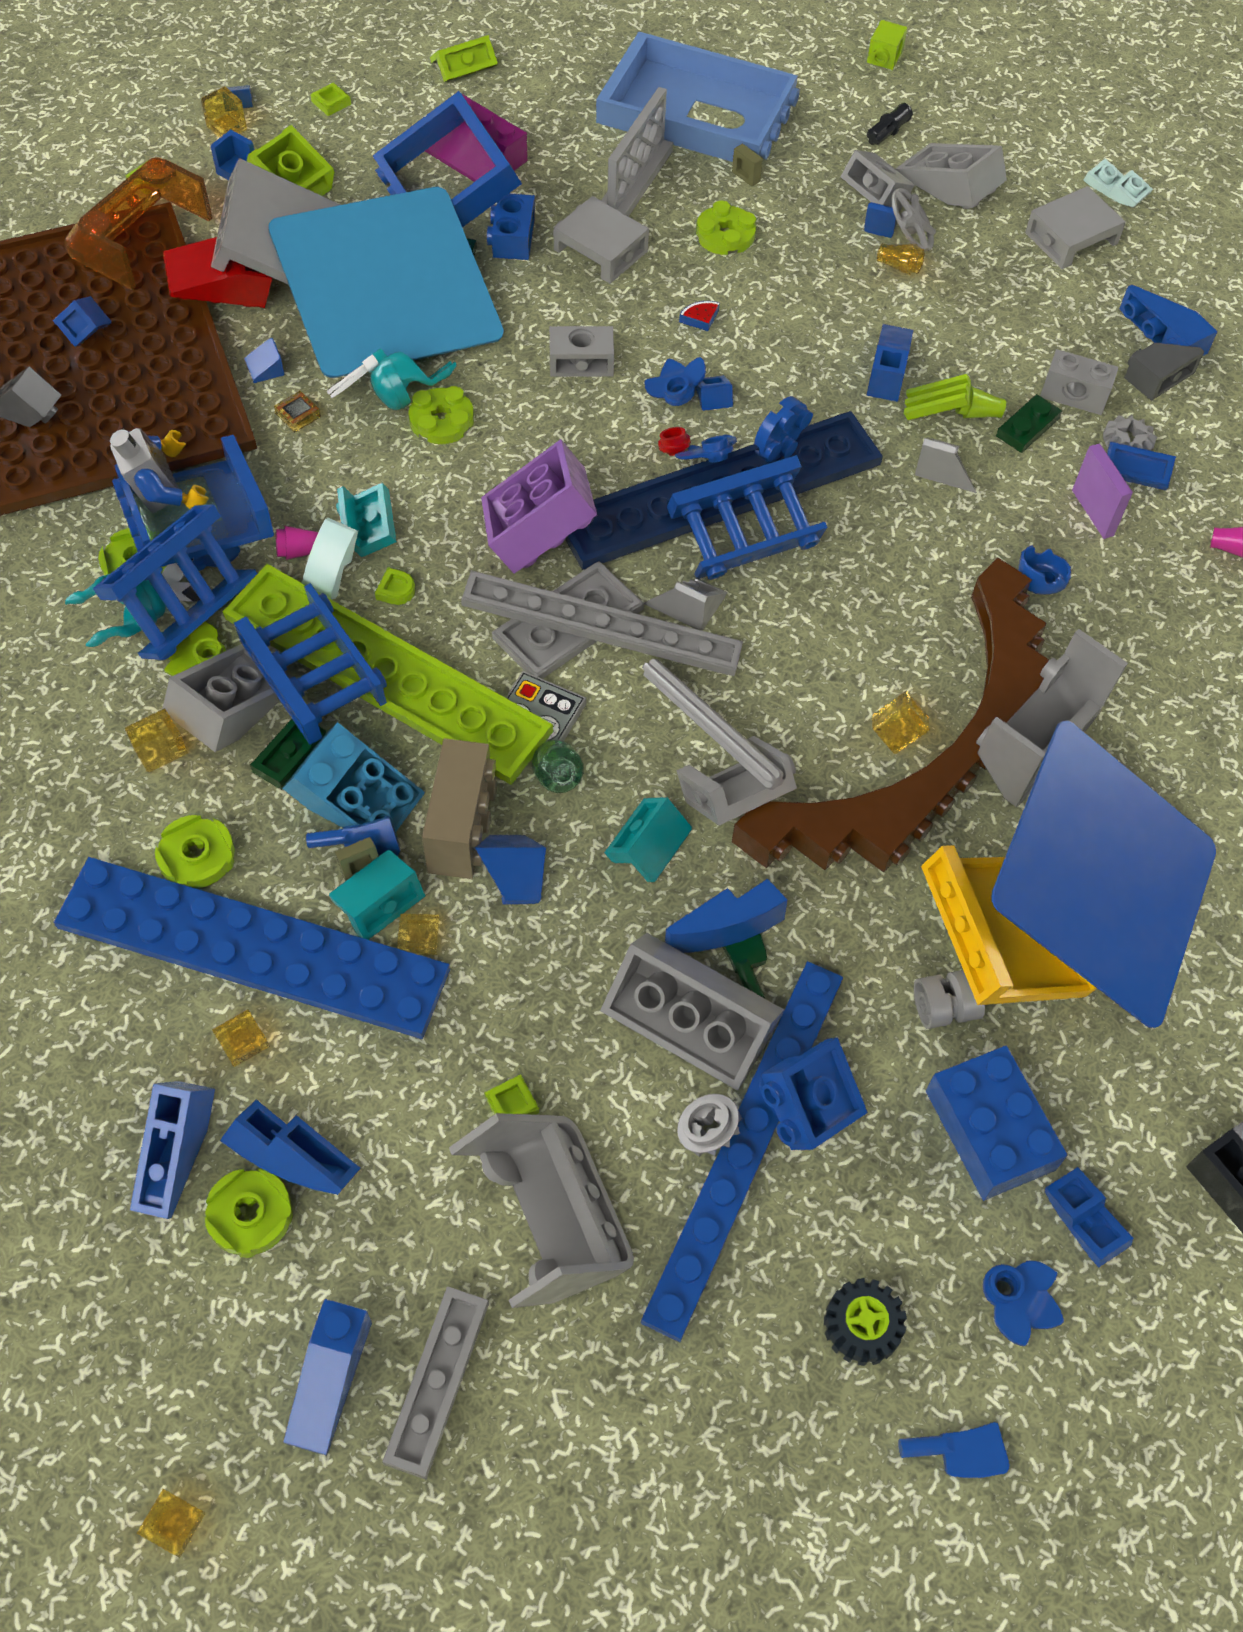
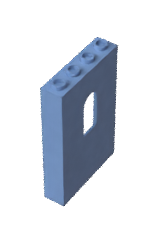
(703, 76)

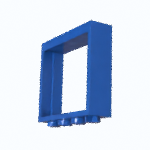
(429, 130)

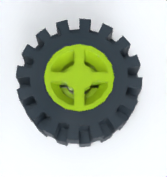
(872, 1309)

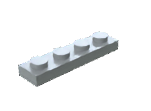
(436, 1383)

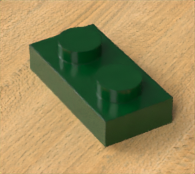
(1029, 423)
(283, 755)

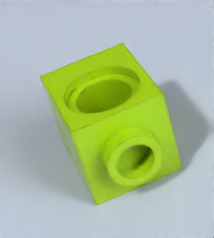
(887, 44)

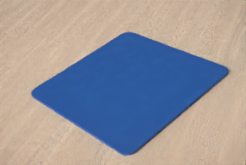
(1105, 874)

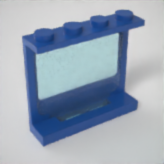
(229, 488)

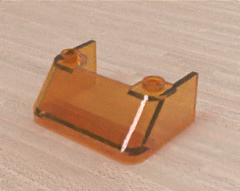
(94, 233)

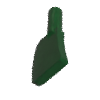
(745, 957)

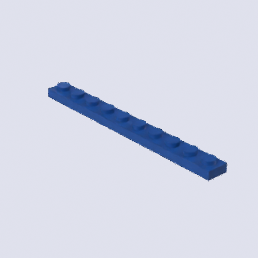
(736, 1166)

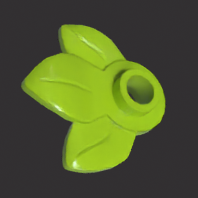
(195, 649)

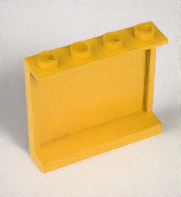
(994, 953)

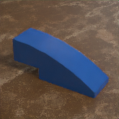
(728, 919)
(289, 1150)

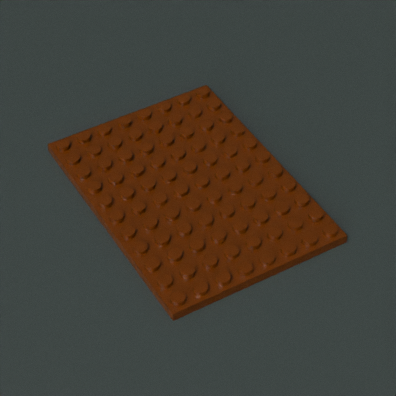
(146, 370)

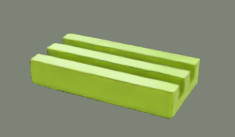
(937, 397)

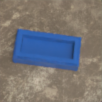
(1142, 465)

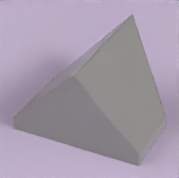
(942, 464)
(689, 602)

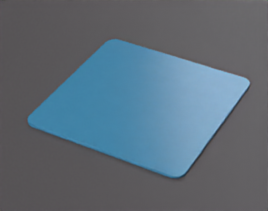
(385, 278)

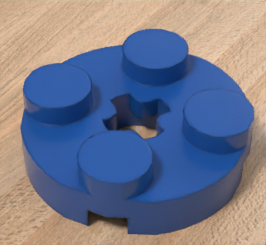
(780, 431)

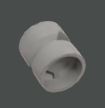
(943, 999)

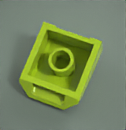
(295, 160)

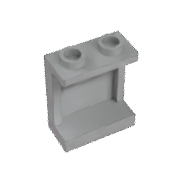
(1073, 224)
(603, 237)
(735, 788)

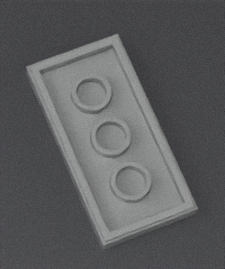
(544, 649)

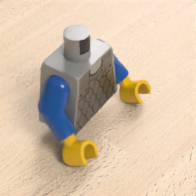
(148, 471)

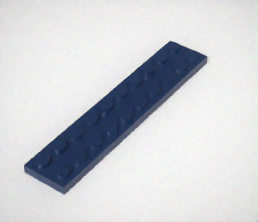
(640, 516)

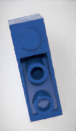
(1166, 320)
(890, 362)

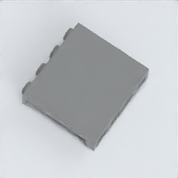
(249, 206)

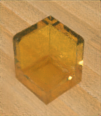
(223, 112)
(900, 722)
(156, 740)

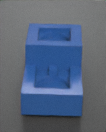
(1085, 1215)

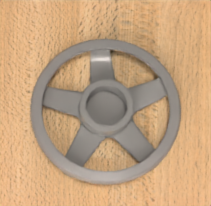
(913, 218)

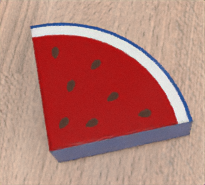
(700, 314)

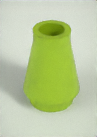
(982, 405)

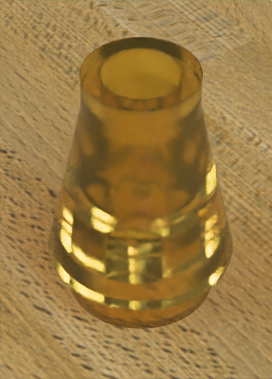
(903, 257)

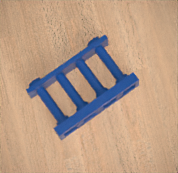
(750, 485)
(147, 566)
(291, 689)

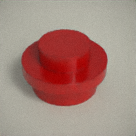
(674, 441)

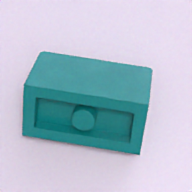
(650, 837)
(378, 894)

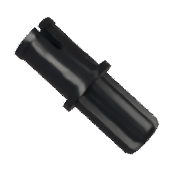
(889, 124)

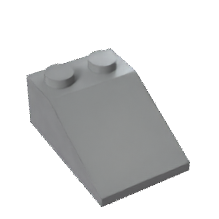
(956, 172)
(220, 698)

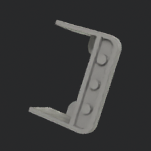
(1071, 691)
(560, 1200)

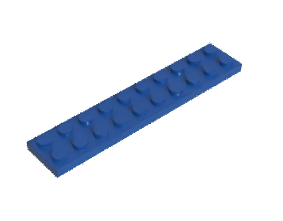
(254, 947)

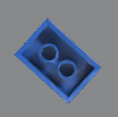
(995, 1122)

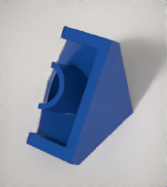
(515, 866)

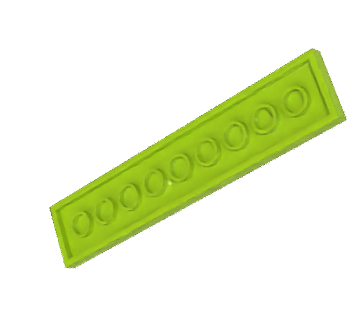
(418, 687)

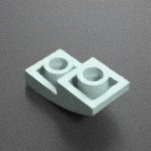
(1111, 182)
(328, 556)

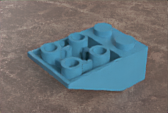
(351, 783)

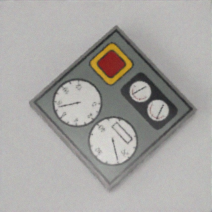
(554, 705)

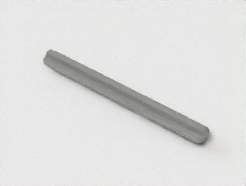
(713, 724)

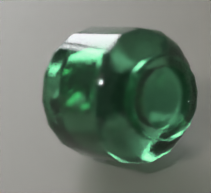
(557, 766)

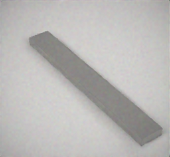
(602, 623)

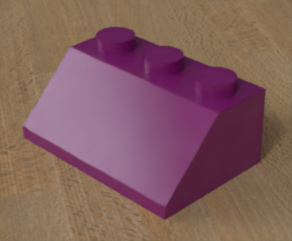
(465, 154)

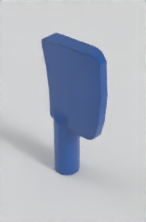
(380, 831)
(965, 1453)

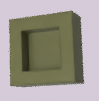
(747, 165)
(356, 857)

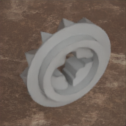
(1116, 432)
(704, 1112)

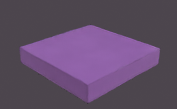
(1102, 491)

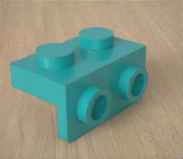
(369, 514)

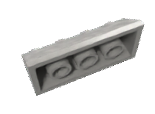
(691, 1010)

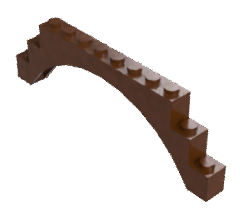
(890, 818)

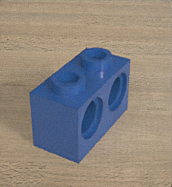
(512, 226)

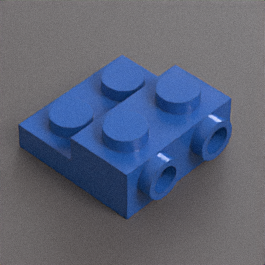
(813, 1095)

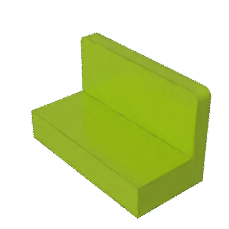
(465, 58)

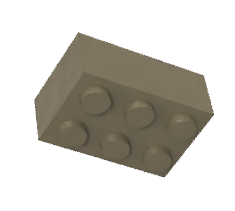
(459, 808)

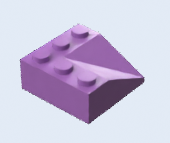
(538, 507)

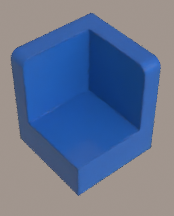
(228, 150)
(81, 320)

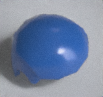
(1048, 571)

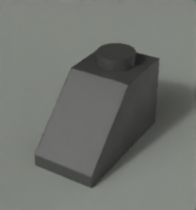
(1161, 367)
(28, 399)

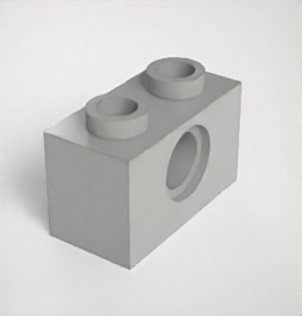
(874, 178)
(581, 351)
(1079, 382)

